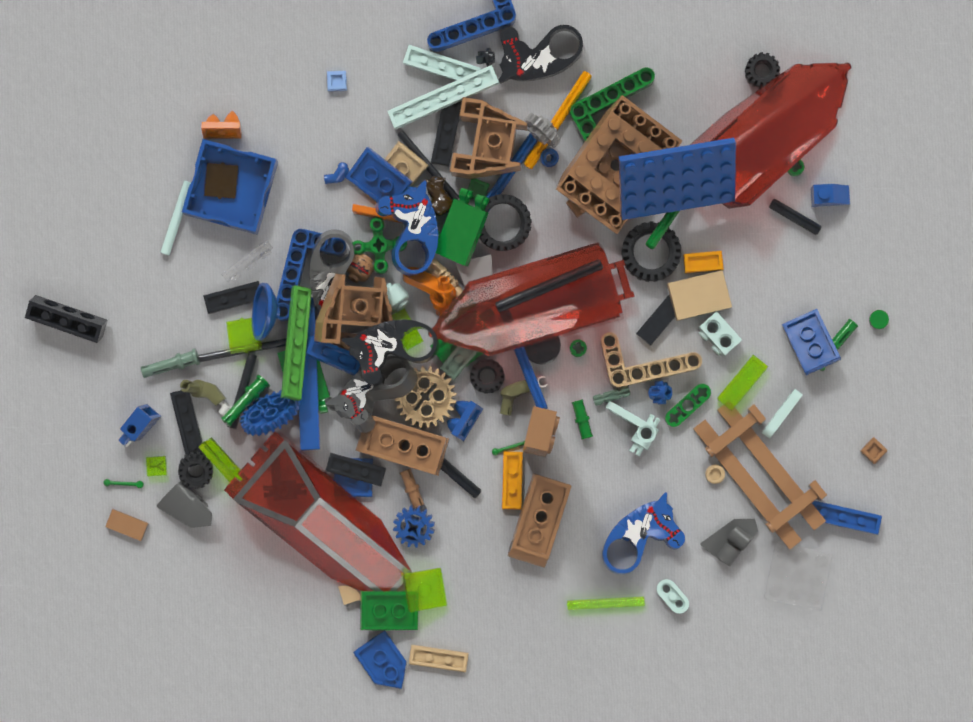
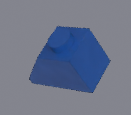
(830, 195)

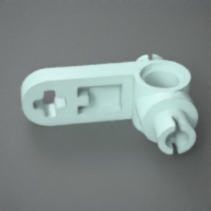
(638, 442)

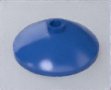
(264, 311)

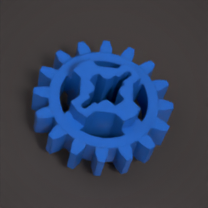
(410, 519)

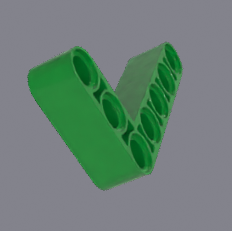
(605, 101)

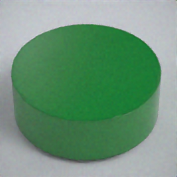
(879, 319)

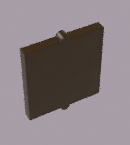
(221, 180)

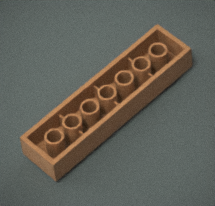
(540, 431)

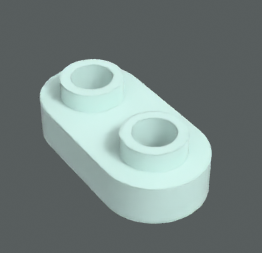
(672, 596)

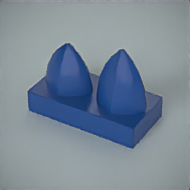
(469, 414)

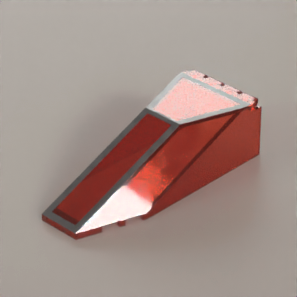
(318, 517)

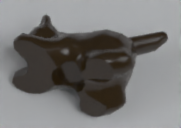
(441, 200)

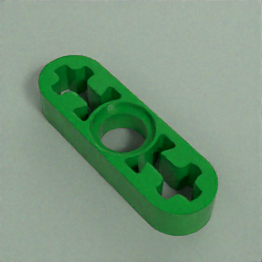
(702, 399)

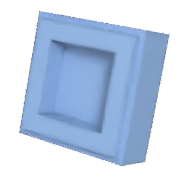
(336, 81)

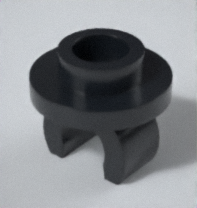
(486, 57)

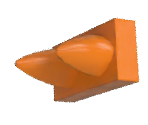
(229, 129)

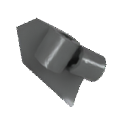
(186, 506)
(731, 539)

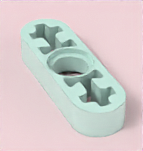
(782, 413)

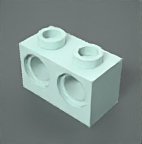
(723, 330)

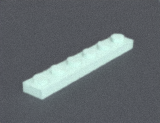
(443, 97)

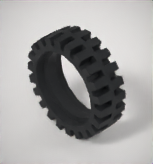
(525, 225)

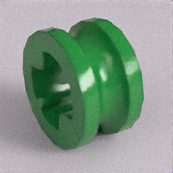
(799, 171)
(573, 351)

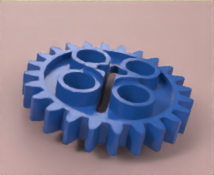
(268, 414)

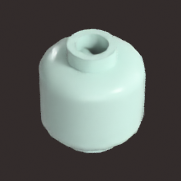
(397, 296)

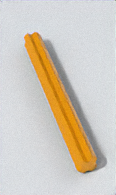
(560, 116)

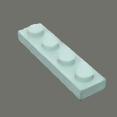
(437, 64)

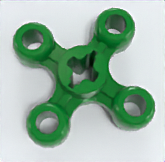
(369, 246)

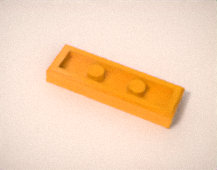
(512, 480)

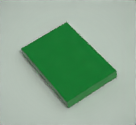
(386, 611)

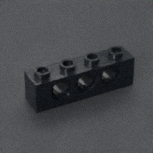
(66, 318)

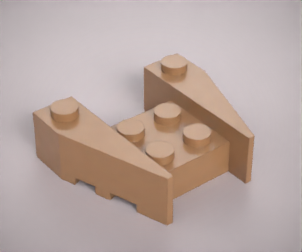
(492, 141)
(351, 307)

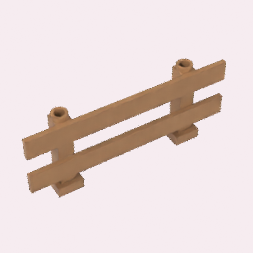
(800, 501)

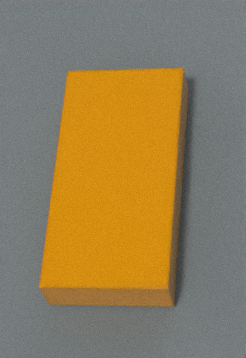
(703, 262)

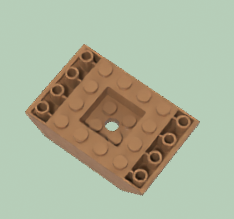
(589, 176)

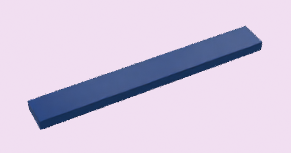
(310, 401)

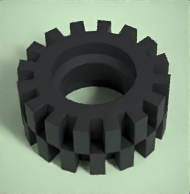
(761, 59)
(487, 364)
(191, 480)

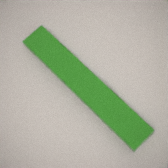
(296, 343)

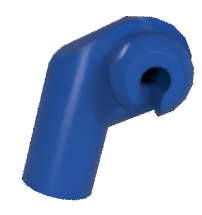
(339, 175)

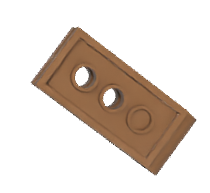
(387, 440)
(534, 538)

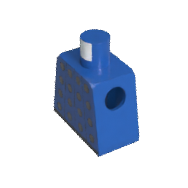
(143, 419)

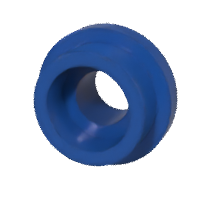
(554, 157)

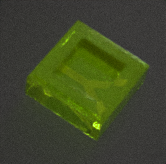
(156, 466)

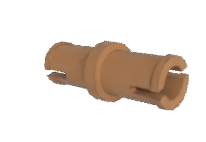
(411, 488)

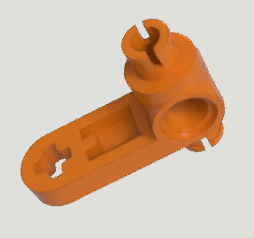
(440, 290)

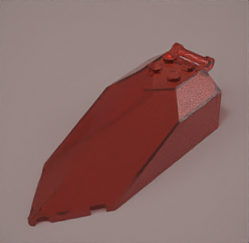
(780, 125)
(573, 308)

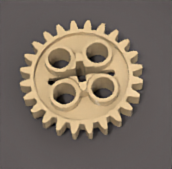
(439, 408)

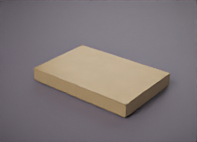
(699, 295)

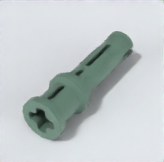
(179, 361)

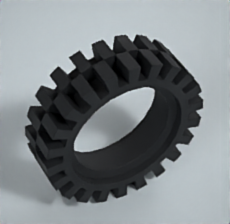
(644, 273)

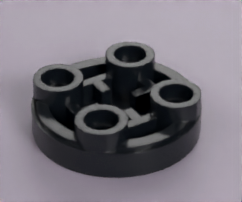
(543, 352)

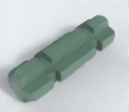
(611, 395)

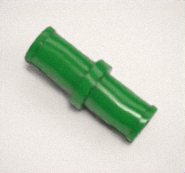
(582, 419)

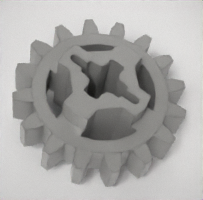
(542, 130)

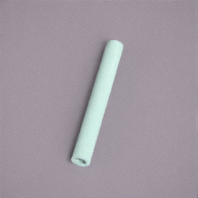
(175, 220)

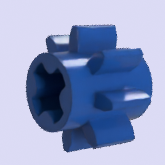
(660, 392)

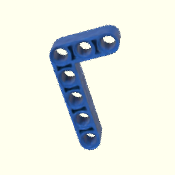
(478, 22)
(298, 266)

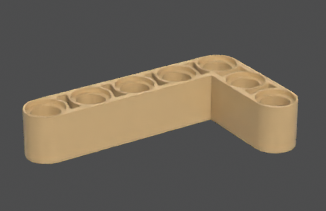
(645, 367)

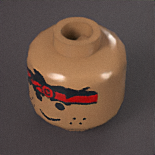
(360, 268)

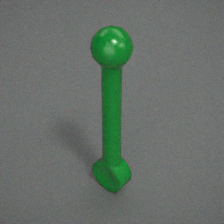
(495, 451)
(139, 484)

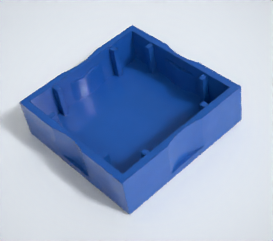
(252, 193)

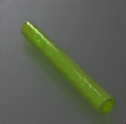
(605, 603)

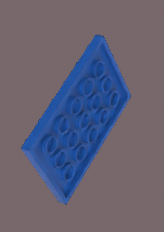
(677, 178)

